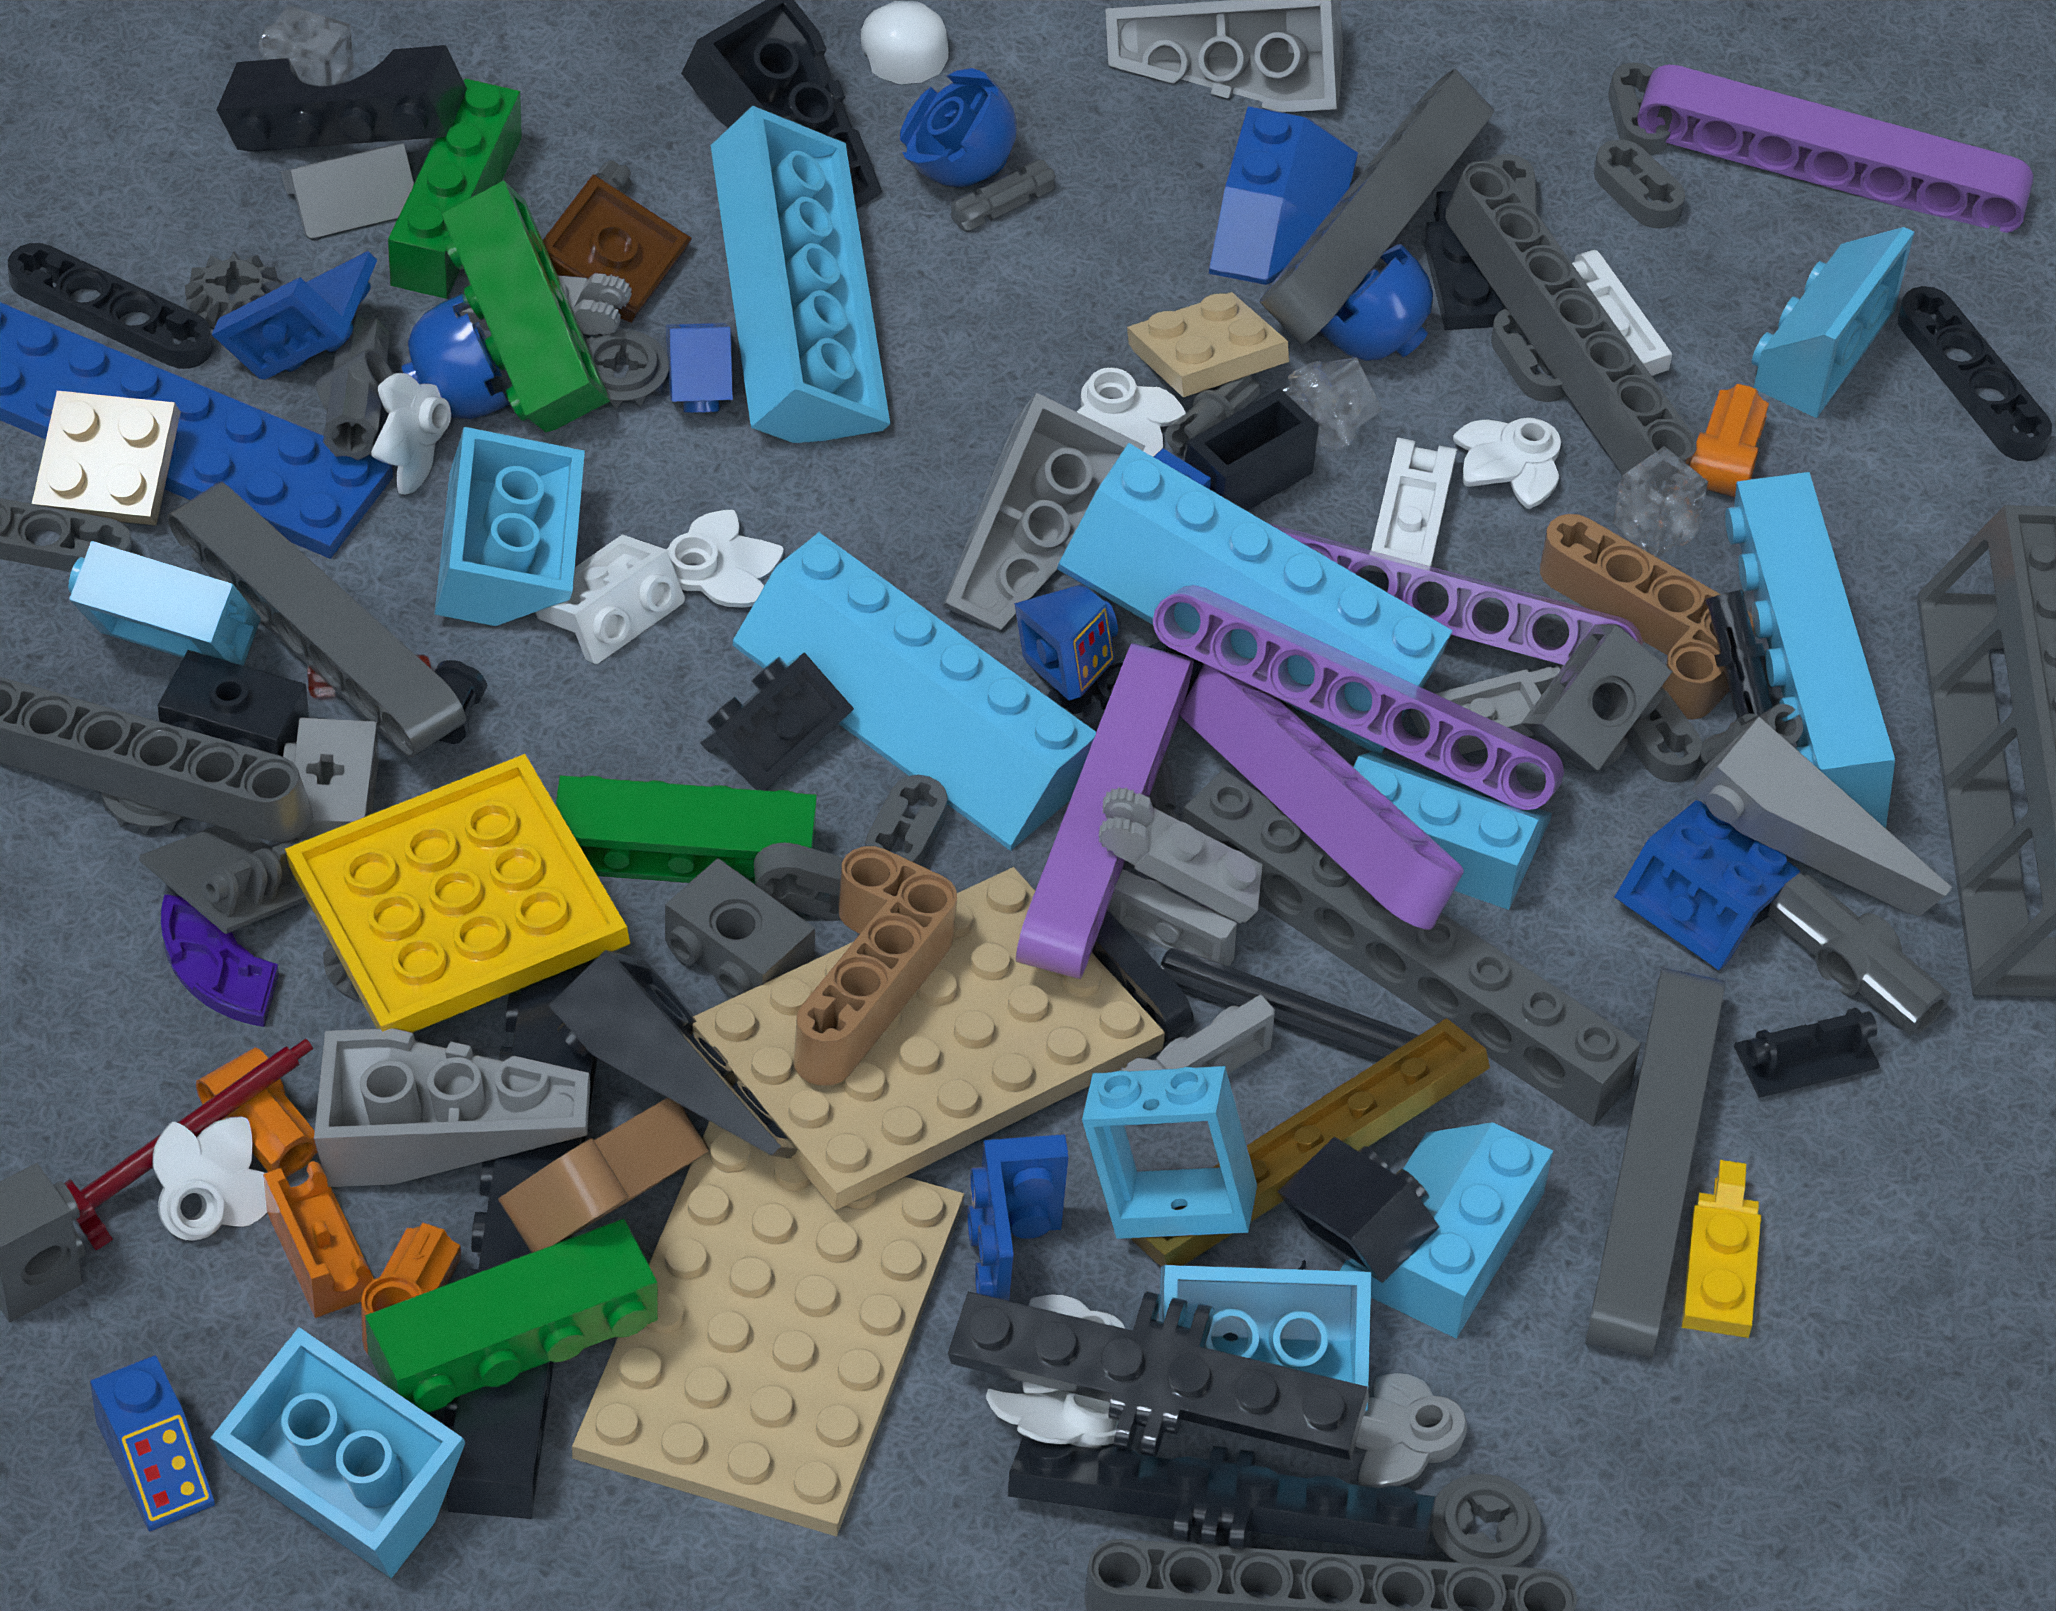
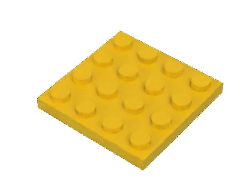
(456, 897)

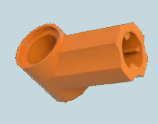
(1729, 445)
(278, 1129)
(418, 1265)

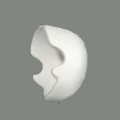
(905, 42)

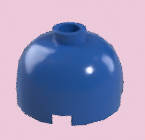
(961, 130)
(1384, 310)
(455, 358)

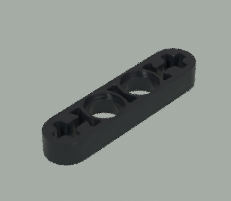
(115, 300)
(1981, 371)

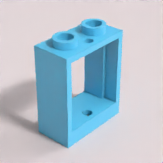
(162, 605)
(1145, 1201)

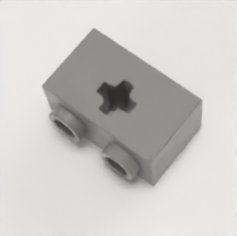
(337, 770)

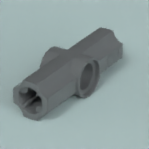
(352, 392)
(1859, 954)

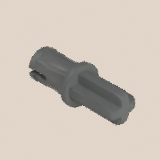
(1210, 409)

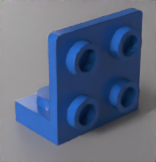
(297, 319)
(1704, 882)
(1014, 1193)

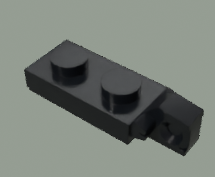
(1459, 285)

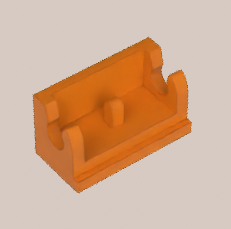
(317, 1240)

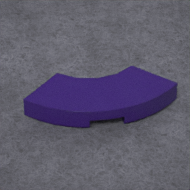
(215, 965)

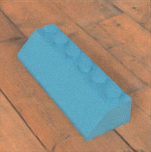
(798, 281)
(1164, 532)
(1811, 635)
(921, 690)

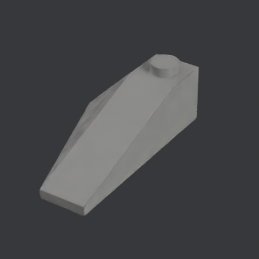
(1251, 48)
(1031, 508)
(1794, 808)
(423, 1109)

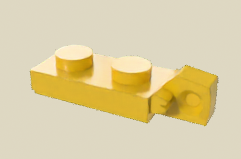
(1722, 1257)

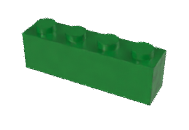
(456, 169)
(523, 307)
(677, 828)
(513, 1317)

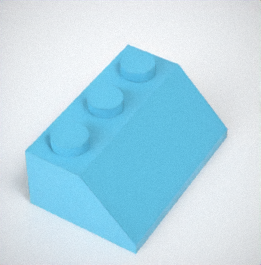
(1833, 321)
(508, 528)
(1476, 830)
(1481, 1196)
(1281, 1315)
(342, 1451)

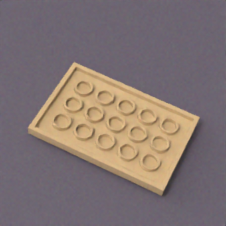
(955, 1065)
(769, 1336)

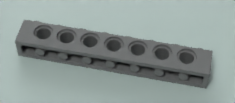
(1438, 971)

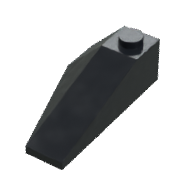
(777, 64)
(643, 1029)

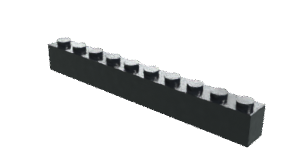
(507, 1422)

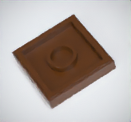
(617, 237)

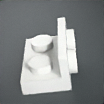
(617, 596)

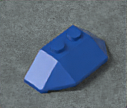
(1277, 193)

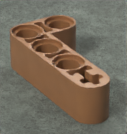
(1661, 601)
(904, 934)
(603, 1175)

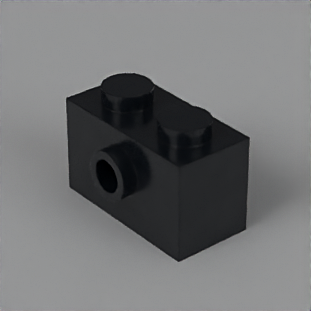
(1256, 450)
(234, 703)
(1360, 1207)

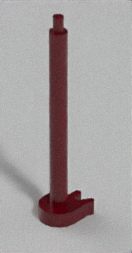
(202, 1117)

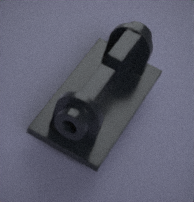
(1809, 1053)

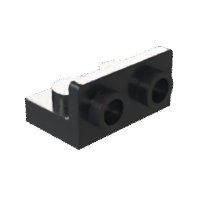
(778, 722)

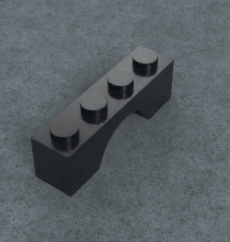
(402, 98)

